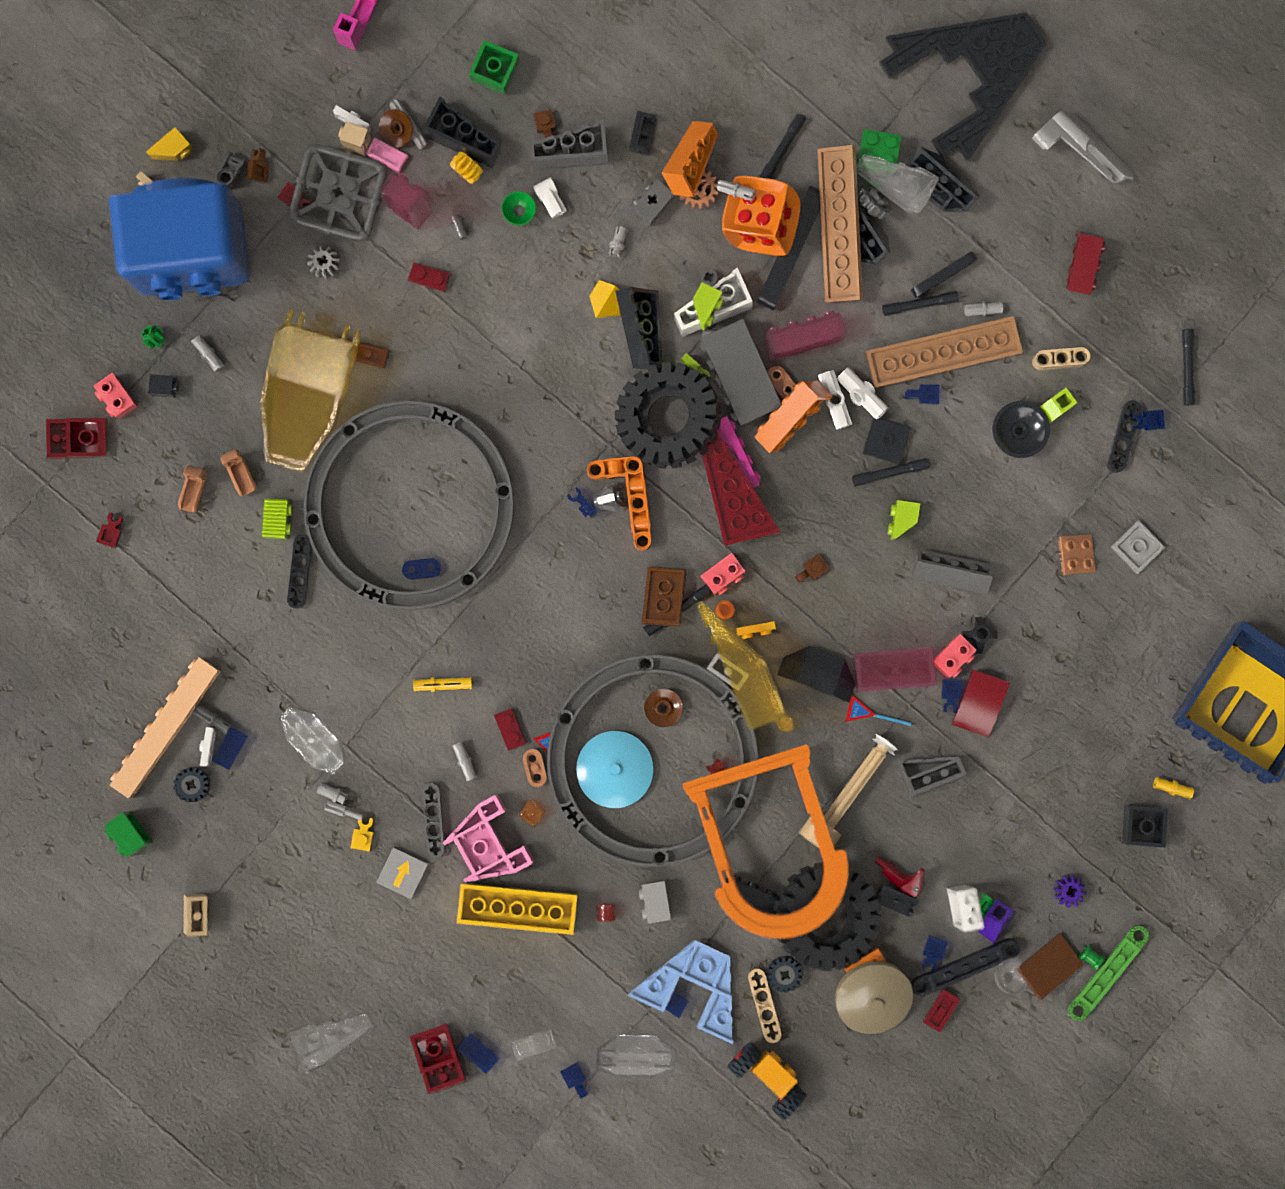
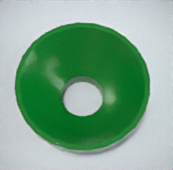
(516, 199)

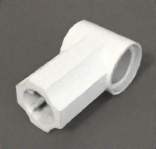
(548, 194)

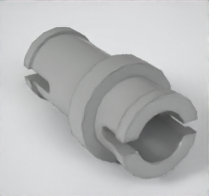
(616, 245)
(332, 793)

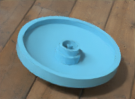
(614, 769)

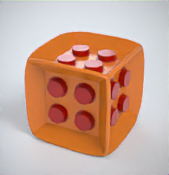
(765, 223)

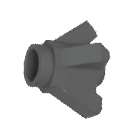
(610, 498)

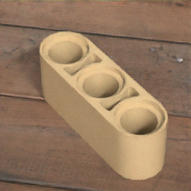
(1068, 353)

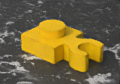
(362, 837)

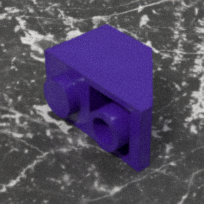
(996, 920)

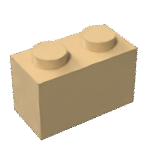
(355, 138)
(195, 914)

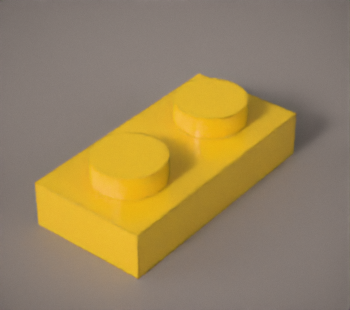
(763, 629)

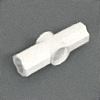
(862, 393)
(839, 411)

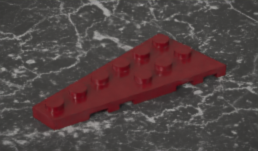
(735, 501)

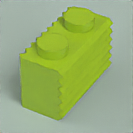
(276, 518)

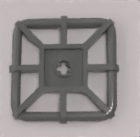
(331, 181)

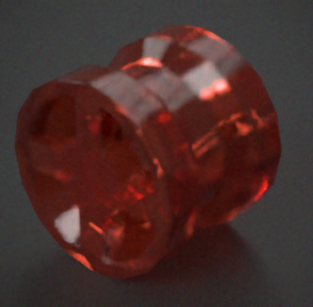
(716, 767)
(606, 912)

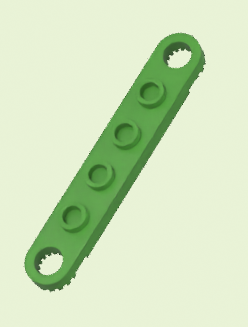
(1108, 973)

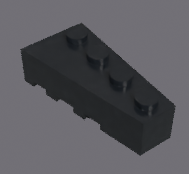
(459, 134)
(754, 896)

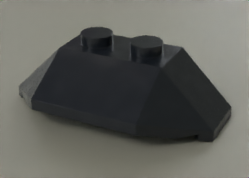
(953, 189)
(873, 240)
(819, 671)

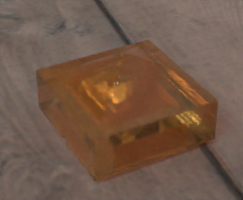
(532, 813)

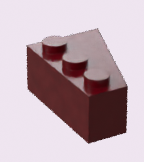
(1085, 262)

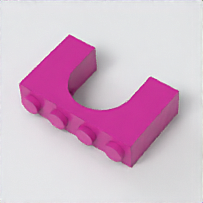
(352, 27)
(736, 444)

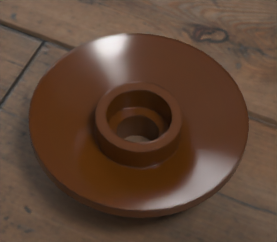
(389, 128)
(653, 704)

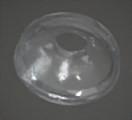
(1017, 985)

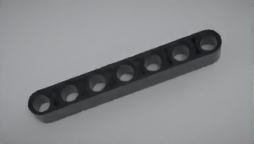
(784, 264)

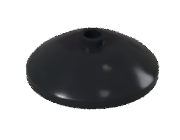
(1030, 420)

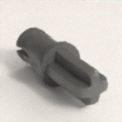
(212, 719)

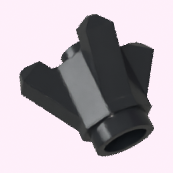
(980, 635)

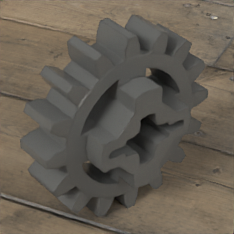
(874, 202)

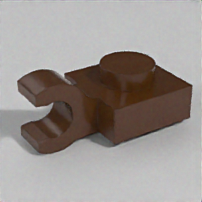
(544, 122)
(257, 168)
(814, 567)

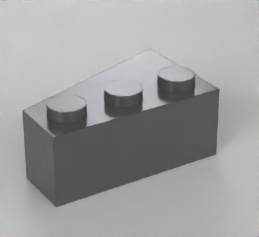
(930, 774)

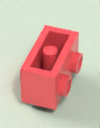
(115, 396)
(722, 574)
(954, 656)

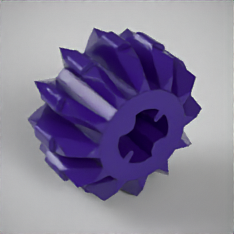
(1063, 888)

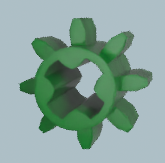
(153, 336)

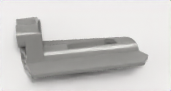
(1085, 142)

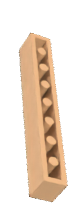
(164, 728)

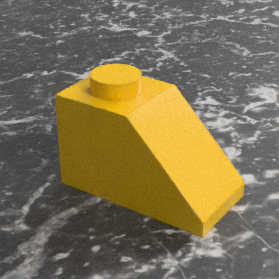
(171, 147)

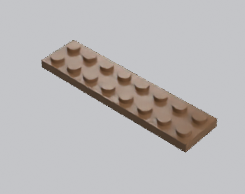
(840, 223)
(944, 352)

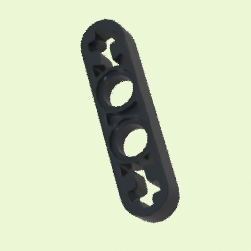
(943, 274)
(1126, 437)
(296, 571)

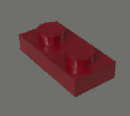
(428, 277)
(509, 729)
(941, 1010)

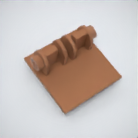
(1076, 554)

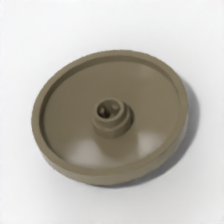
(873, 997)

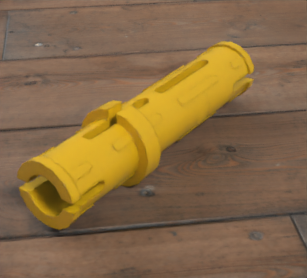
(418, 685)

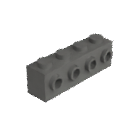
(952, 571)

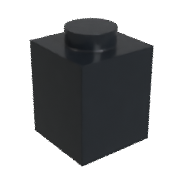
(163, 386)

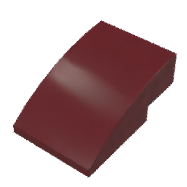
(75, 438)
(980, 703)
(438, 1059)

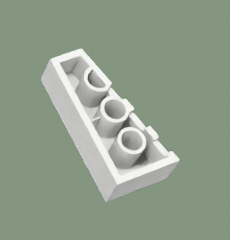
(735, 299)

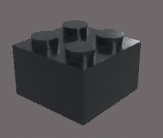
(1145, 826)

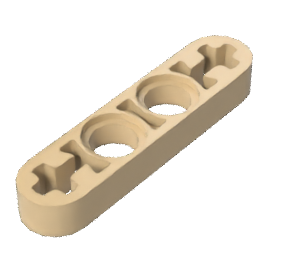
(763, 1005)

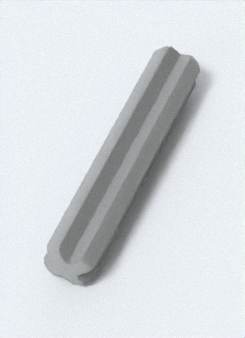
(417, 136)

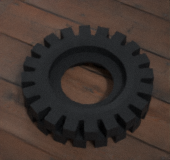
(644, 392)
(856, 933)

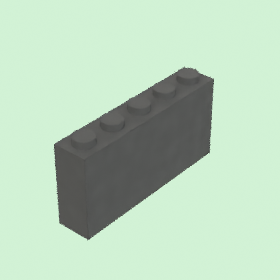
(739, 372)

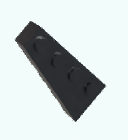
(641, 325)

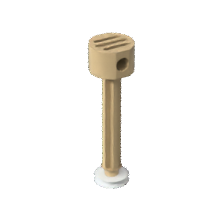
(850, 791)

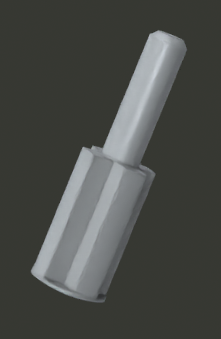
(341, 810)

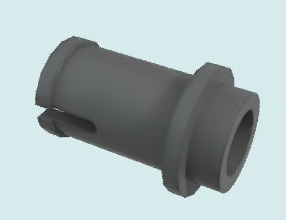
(458, 226)

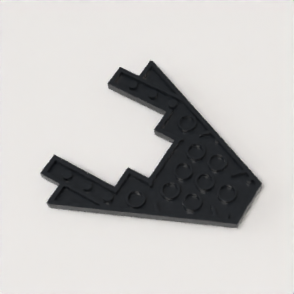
(997, 51)

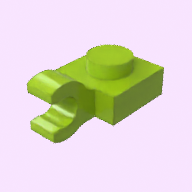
(691, 363)

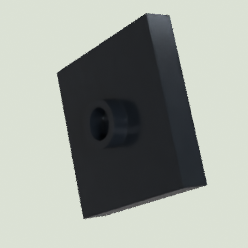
(886, 440)

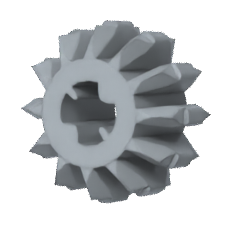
(324, 268)

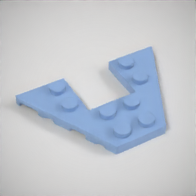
(703, 967)

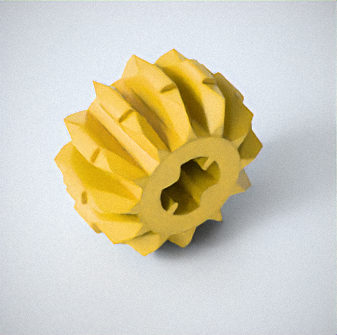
(466, 167)

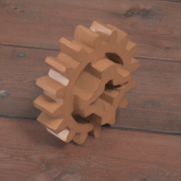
(702, 196)

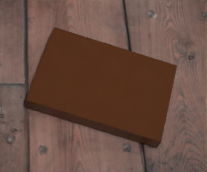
(663, 596)
(1049, 966)

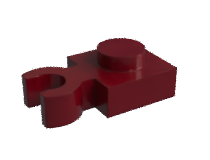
(287, 194)
(109, 534)

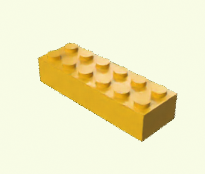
(517, 908)

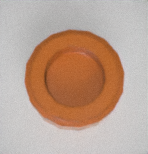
(725, 609)

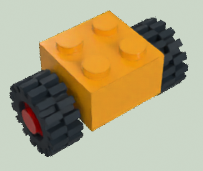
(774, 1074)

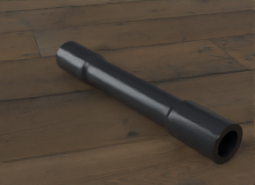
(793, 130)
(941, 299)
(1188, 344)
(868, 477)
(696, 597)

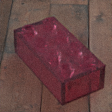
(405, 199)
(804, 336)
(894, 669)

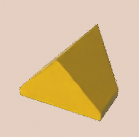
(605, 300)

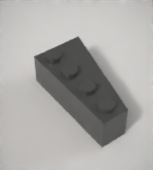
(571, 148)

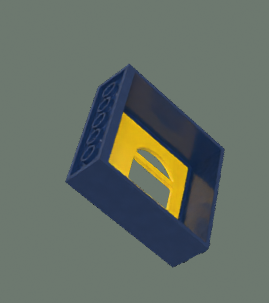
(1236, 668)

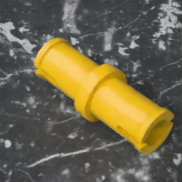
(1173, 788)

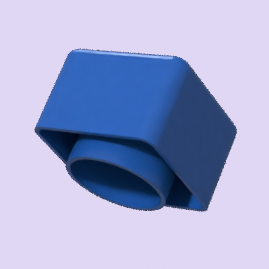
(179, 238)

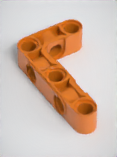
(635, 490)

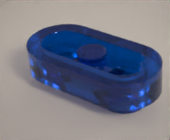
(421, 569)

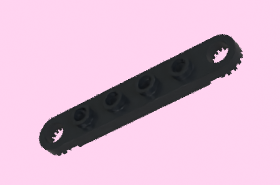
(965, 967)

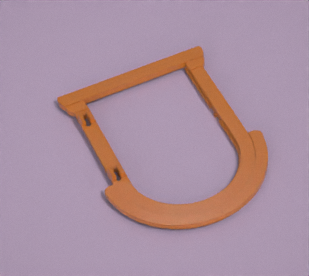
(834, 861)

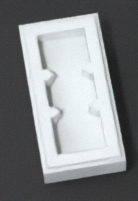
(351, 117)
(207, 746)

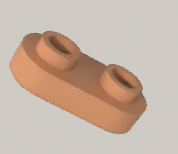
(782, 382)
(534, 767)

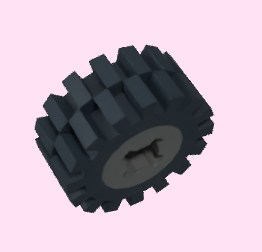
(197, 782)
(783, 968)

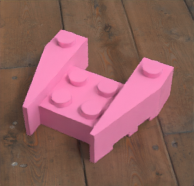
(482, 846)

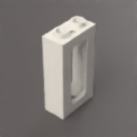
(961, 901)

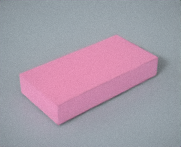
(386, 155)

